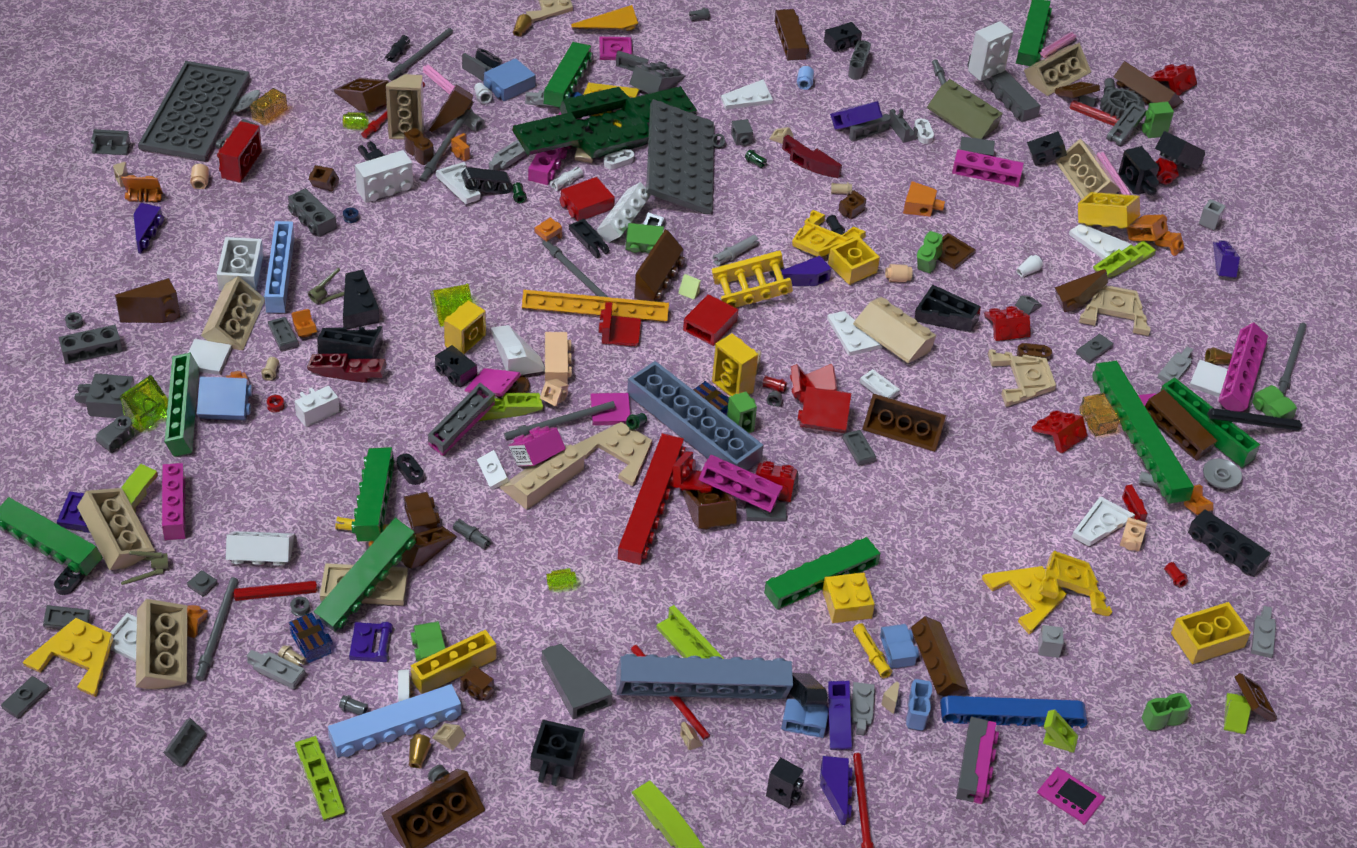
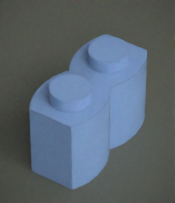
(899, 646)
(919, 704)
(804, 719)

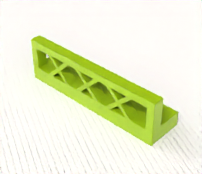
(685, 636)

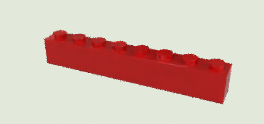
(650, 500)

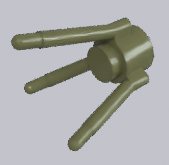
(318, 293)
(158, 561)

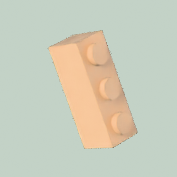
(557, 356)

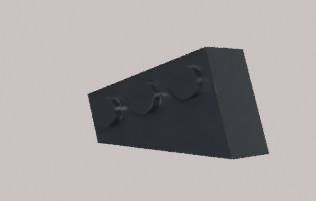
(359, 302)
(947, 310)
(355, 343)

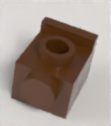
(323, 178)
(852, 205)
(477, 684)

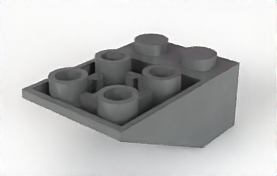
(655, 77)

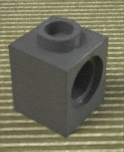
(742, 132)

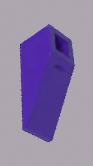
(856, 115)
(146, 222)
(1225, 259)
(808, 273)
(840, 715)
(834, 783)

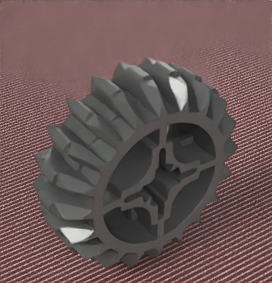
(1118, 101)

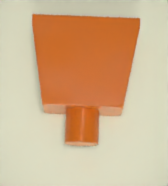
(922, 200)
(1152, 228)

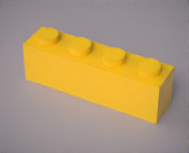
(453, 662)

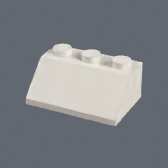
(259, 547)

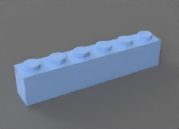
(279, 267)
(394, 721)

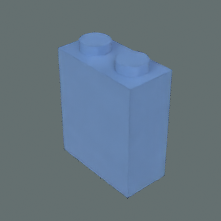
(509, 79)
(224, 398)

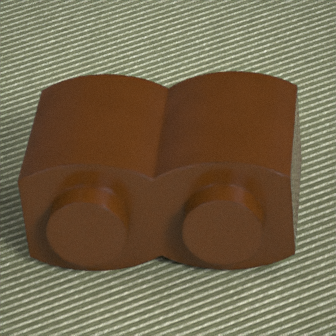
(418, 146)
(420, 512)

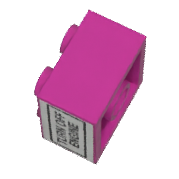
(536, 446)

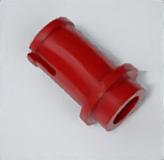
(775, 384)
(1179, 578)

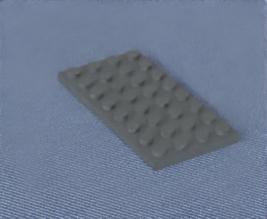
(194, 110)
(680, 157)

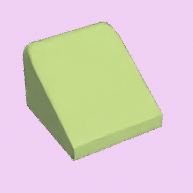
(690, 286)

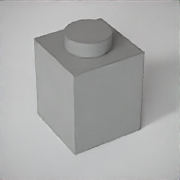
(1212, 214)
(1050, 641)

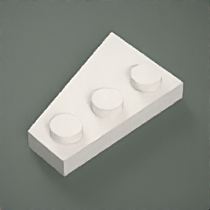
(747, 96)
(453, 180)
(1097, 241)
(850, 336)
(1101, 521)

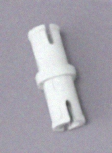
(566, 178)

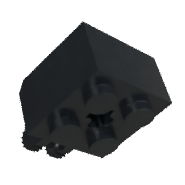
(1180, 151)
(1139, 171)
(557, 751)

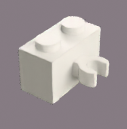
(316, 405)

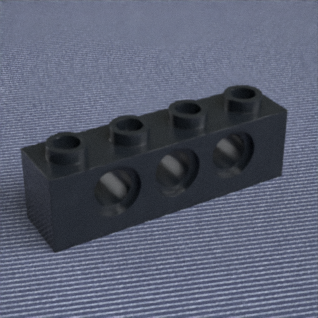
(1229, 543)

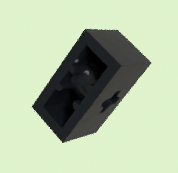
(842, 36)
(1047, 148)
(455, 366)
(785, 783)

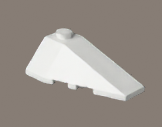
(515, 352)

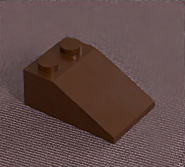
(364, 93)
(149, 303)
(711, 508)

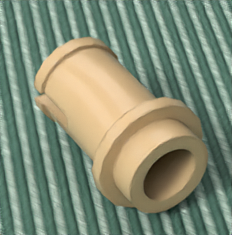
(837, 188)
(269, 372)
(290, 655)

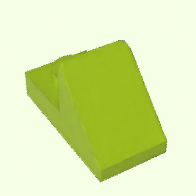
(1236, 713)
(1059, 733)

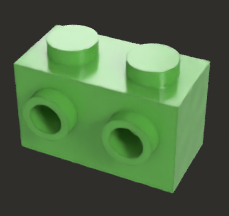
(1157, 119)
(642, 237)
(742, 411)

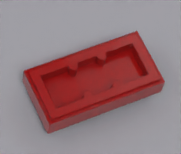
(1134, 503)

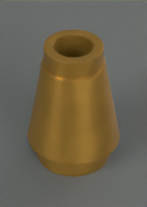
(522, 24)
(1217, 356)
(418, 750)

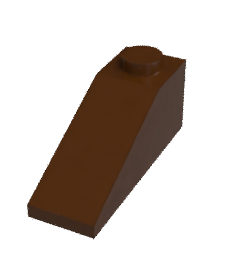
(454, 106)
(1079, 291)
(427, 546)

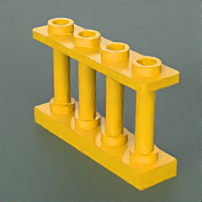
(751, 267)

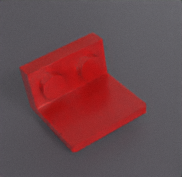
(686, 476)

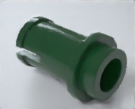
(753, 157)
(519, 194)
(634, 421)

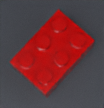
(240, 151)

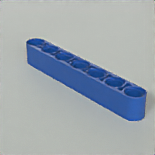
(1011, 710)

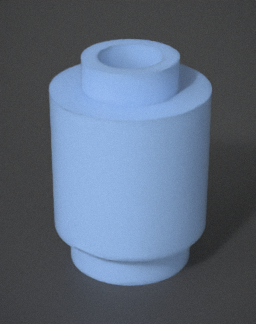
(805, 77)

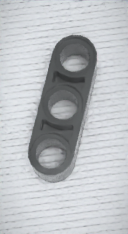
(859, 60)

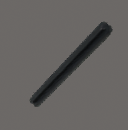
(1254, 419)

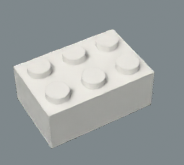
(990, 51)
(384, 176)
(240, 258)

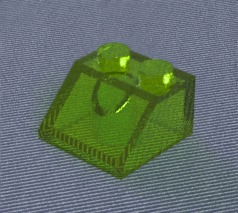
(447, 300)
(144, 404)

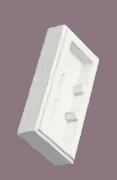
(879, 385)
(493, 470)

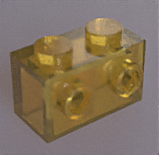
(268, 106)
(1099, 414)

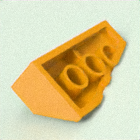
(618, 19)

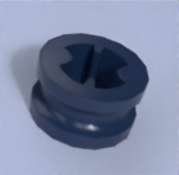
(350, 211)

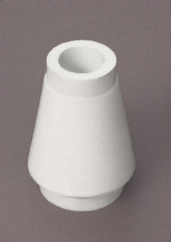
(483, 94)
(1030, 265)

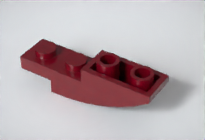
(814, 161)
(341, 367)

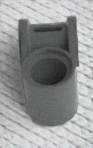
(114, 435)

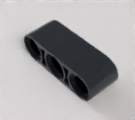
(486, 180)
(808, 690)

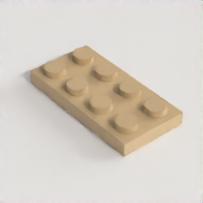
(387, 592)

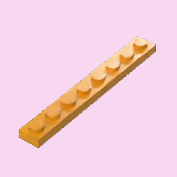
(593, 304)

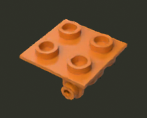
(139, 185)

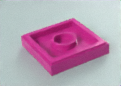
(611, 45)
(612, 416)

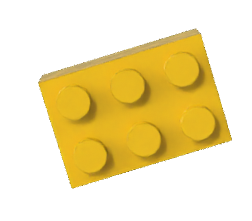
(1108, 209)
(734, 366)
(1210, 633)

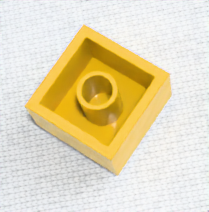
(853, 260)
(465, 327)
(848, 597)

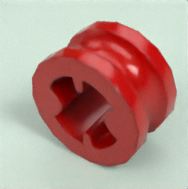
(272, 407)

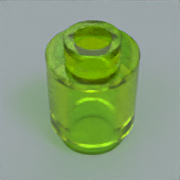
(355, 120)
(561, 579)

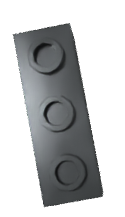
(311, 212)
(90, 344)

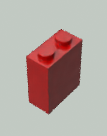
(587, 199)
(710, 319)
(824, 409)

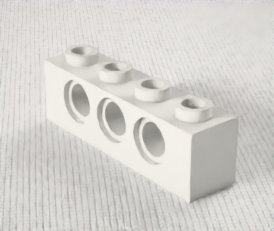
(623, 212)

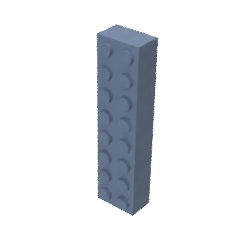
(693, 417)
(703, 677)

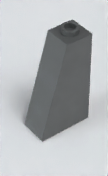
(576, 685)

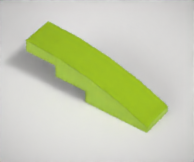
(1123, 260)
(514, 405)
(137, 483)
(319, 778)
(665, 817)

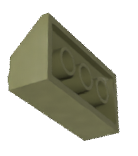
(965, 110)

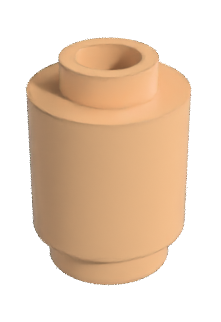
(199, 176)
(898, 273)

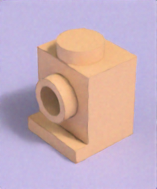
(557, 394)
(1133, 534)

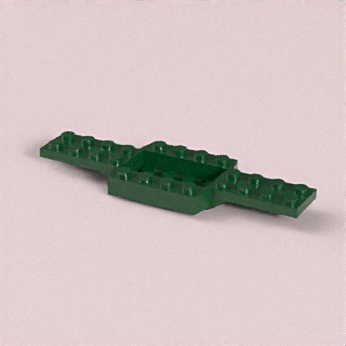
(607, 138)

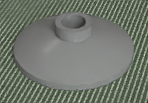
(245, 101)
(1222, 473)

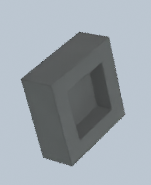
(202, 583)

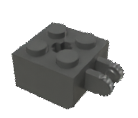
(103, 394)

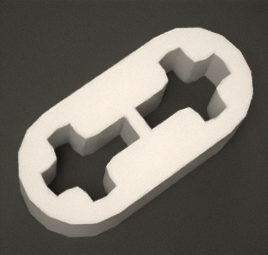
(927, 130)
(619, 159)
(403, 685)

